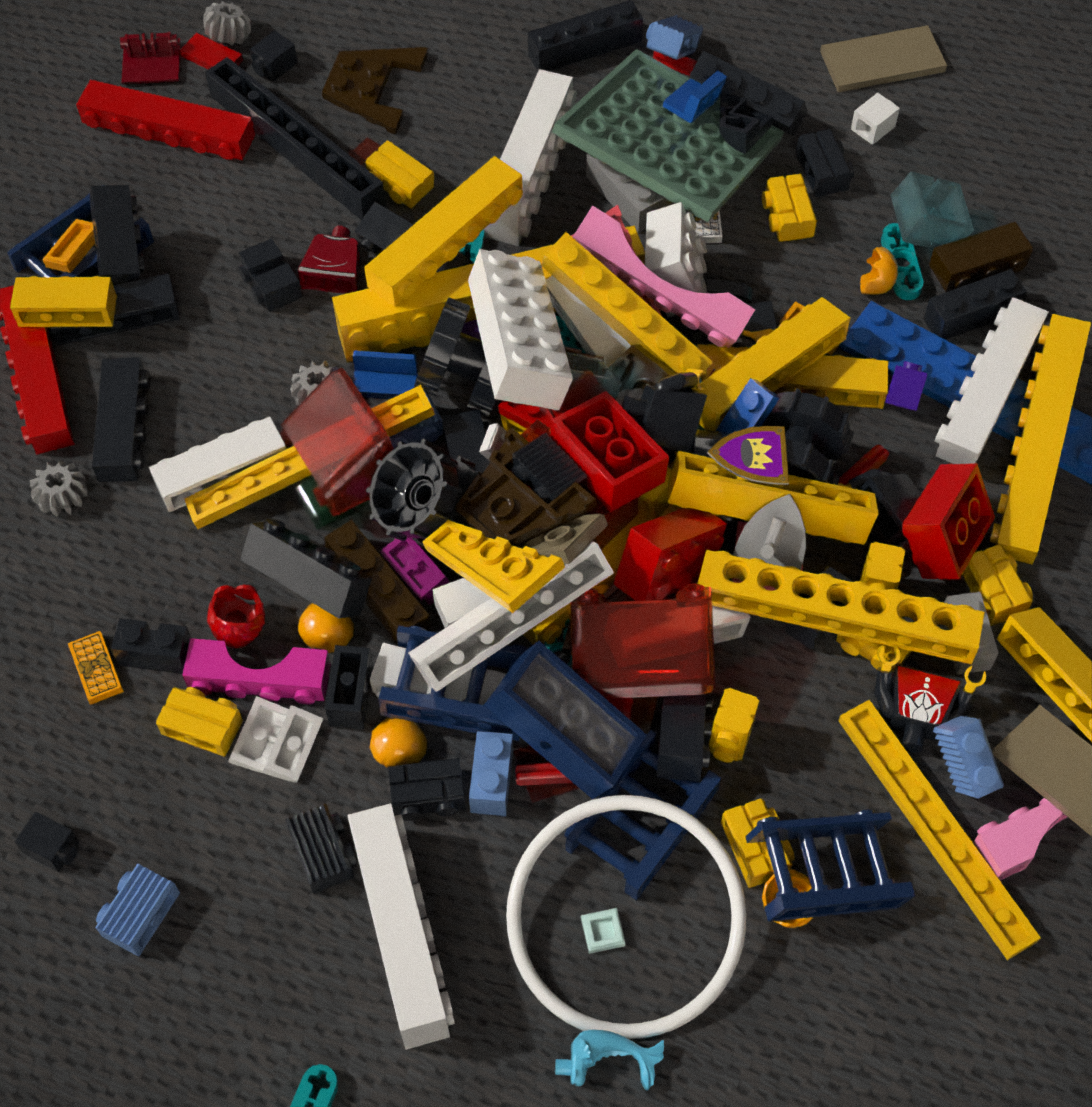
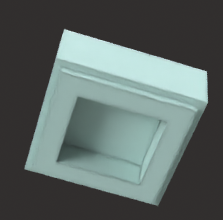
(603, 930)

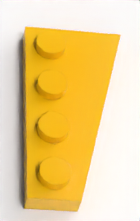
(493, 565)

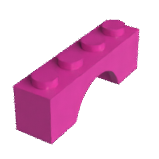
(298, 676)

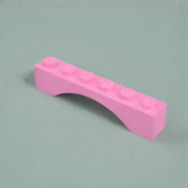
(716, 315)
(1013, 843)

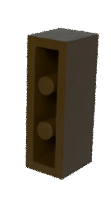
(980, 256)

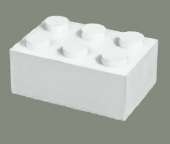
(675, 249)

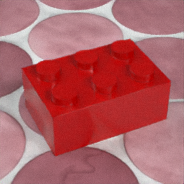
(610, 450)
(948, 521)
(667, 553)

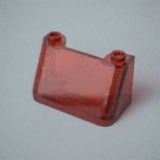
(337, 441)
(645, 644)

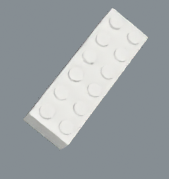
(533, 152)
(519, 330)
(401, 934)

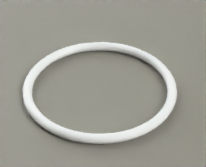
(735, 891)

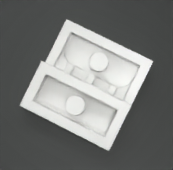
(276, 740)

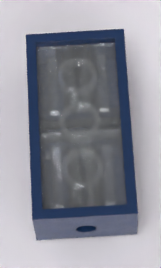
(565, 720)

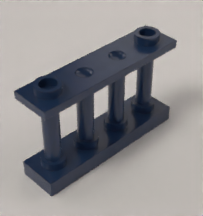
(29, 250)
(434, 707)
(658, 846)
(823, 899)

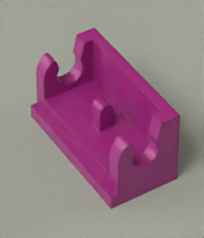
(415, 568)

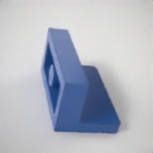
(695, 98)
(383, 373)

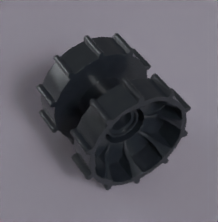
(457, 354)
(813, 434)
(418, 490)

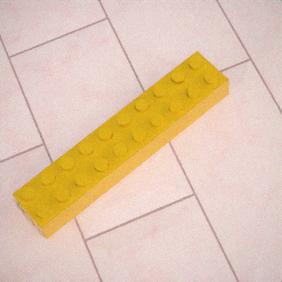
(375, 325)

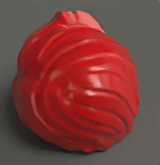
(233, 618)

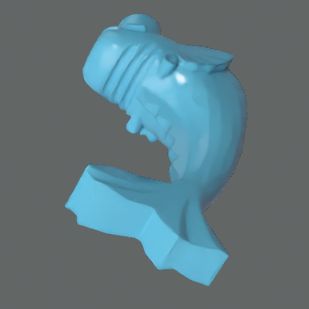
(595, 1044)

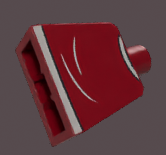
(331, 263)

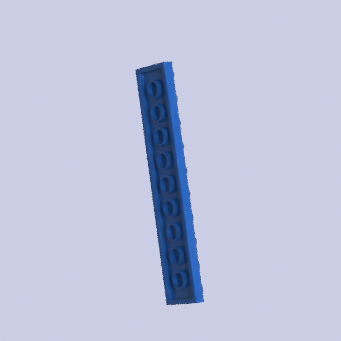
(894, 339)

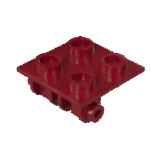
(151, 59)

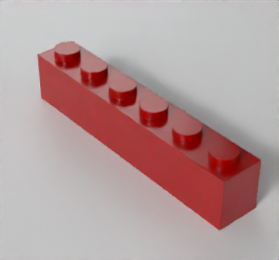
(166, 120)
(36, 382)

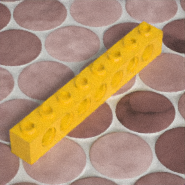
(850, 620)

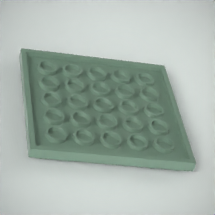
(638, 137)

